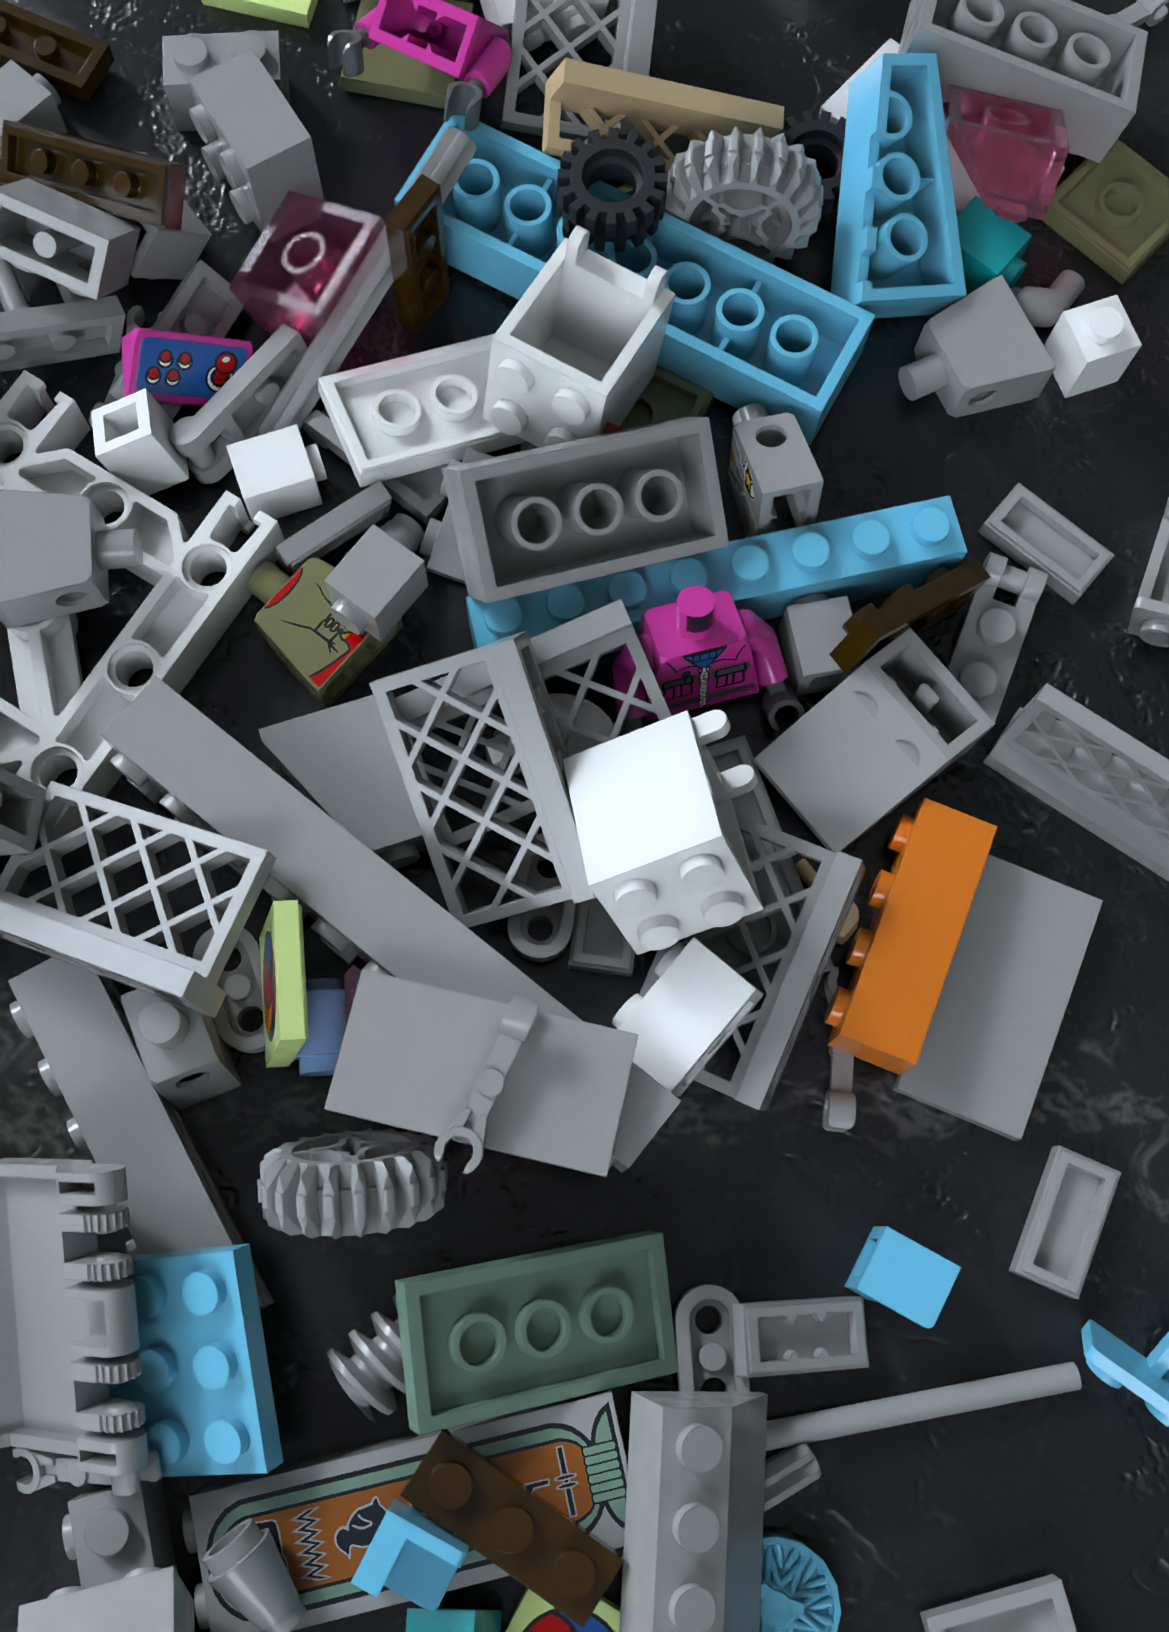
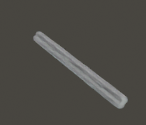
(360, 298)

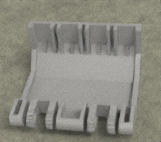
(68, 1315)

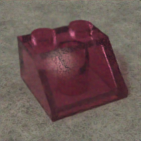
(1007, 149)
(304, 263)

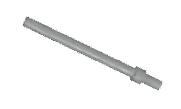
(922, 1405)

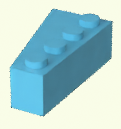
(896, 195)

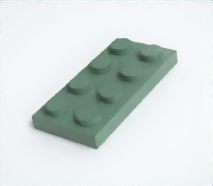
(534, 1329)

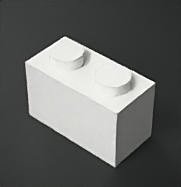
(686, 1014)

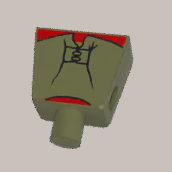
(306, 634)

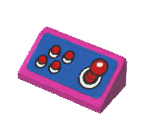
(180, 365)

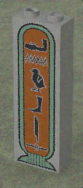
(333, 1504)

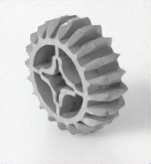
(748, 192)
(352, 1183)

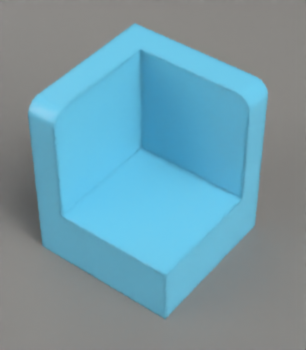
(903, 1276)
(411, 1557)

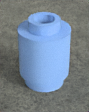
(325, 1026)

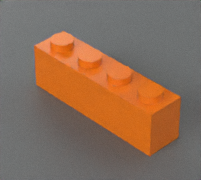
(911, 936)

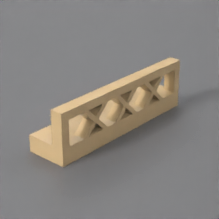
(649, 106)

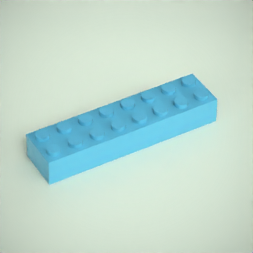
(733, 319)

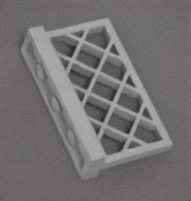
(629, 52)
(556, 653)
(539, 753)
(1076, 774)
(113, 951)
(800, 962)

